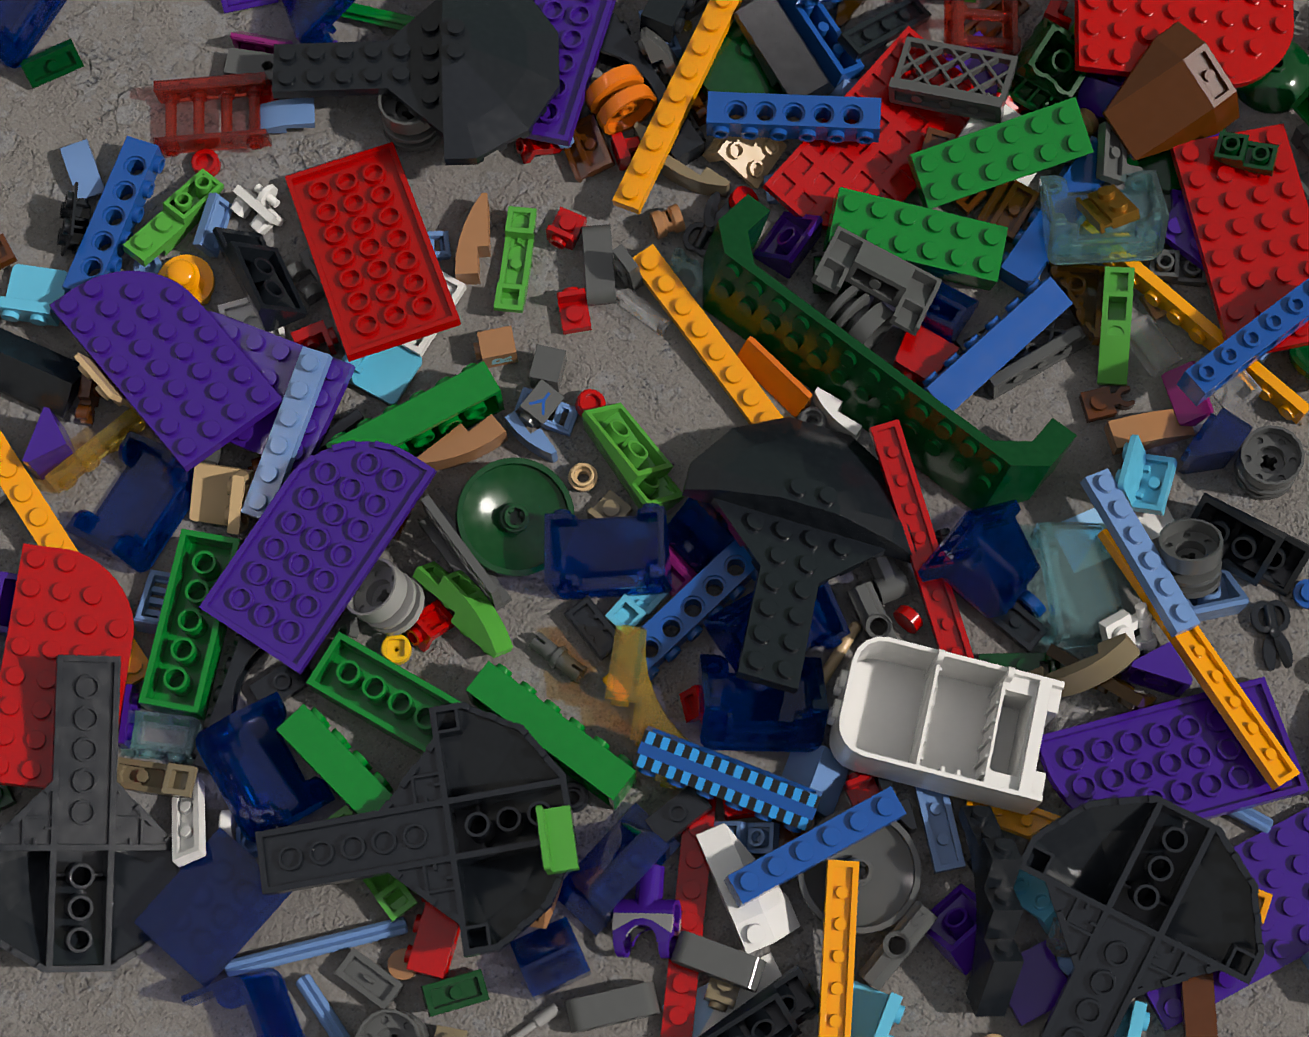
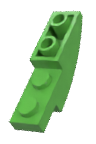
(179, 216)
(1116, 326)
(473, 611)

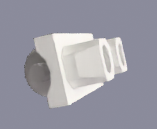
(249, 200)

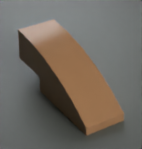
(474, 242)
(1153, 428)
(464, 446)

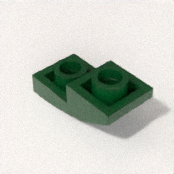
(1246, 155)

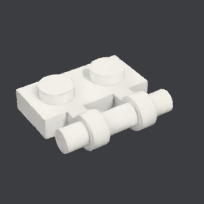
(1126, 623)

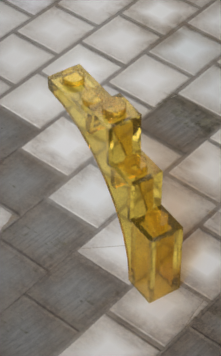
(631, 683)

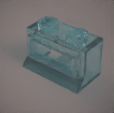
(164, 735)

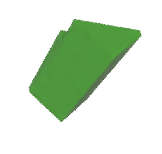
(632, 456)

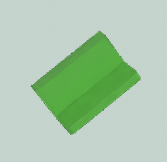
(557, 839)

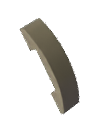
(705, 183)
(1111, 659)
(156, 778)

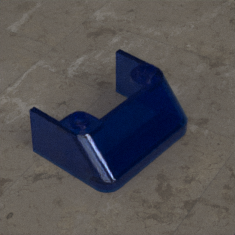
(264, 996)

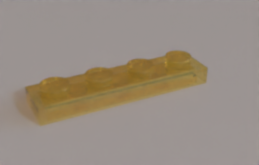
(91, 453)

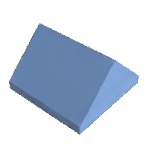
(1224, 601)
(820, 772)

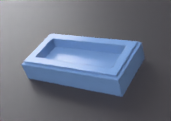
(215, 214)

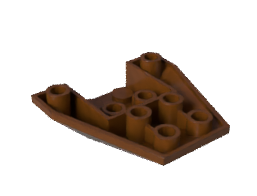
(1172, 96)

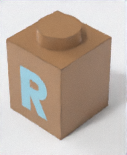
(496, 347)

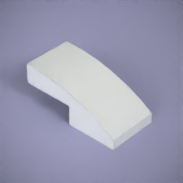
(831, 409)

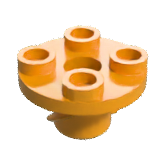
(192, 274)

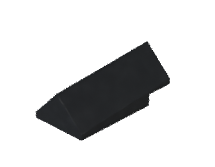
(781, 49)
(261, 277)
(37, 374)
(1254, 547)
(772, 1011)

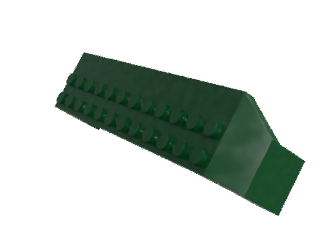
(872, 390)

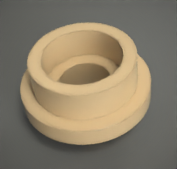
(583, 468)

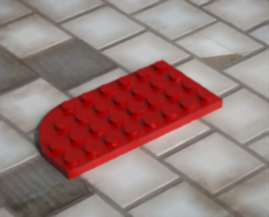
(1241, 34)
(818, 168)
(58, 608)

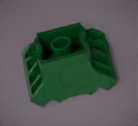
(1046, 68)

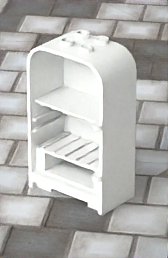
(943, 722)

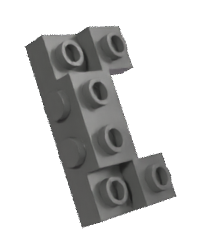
(879, 274)

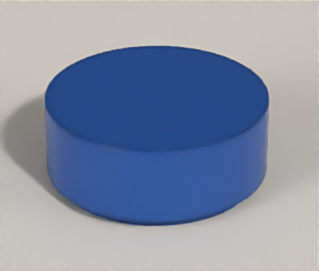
(1032, 604)

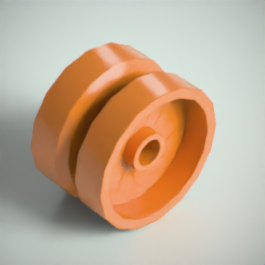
(620, 99)

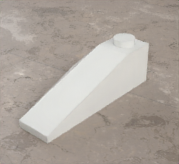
(760, 920)

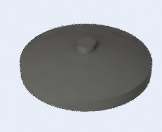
(886, 878)

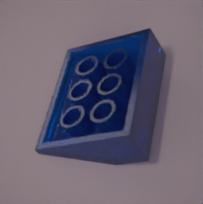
(210, 909)

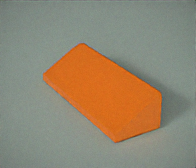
(774, 377)

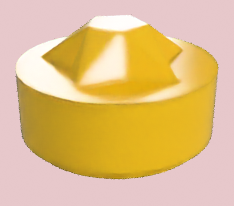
(396, 649)

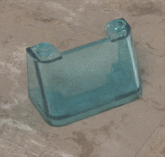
(1075, 240)
(1077, 581)

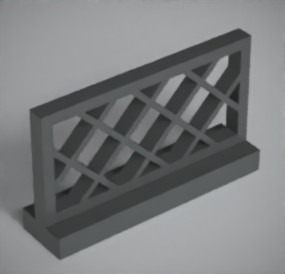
(948, 97)
(1035, 361)
(443, 534)

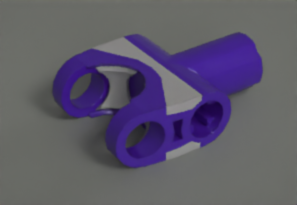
(647, 913)

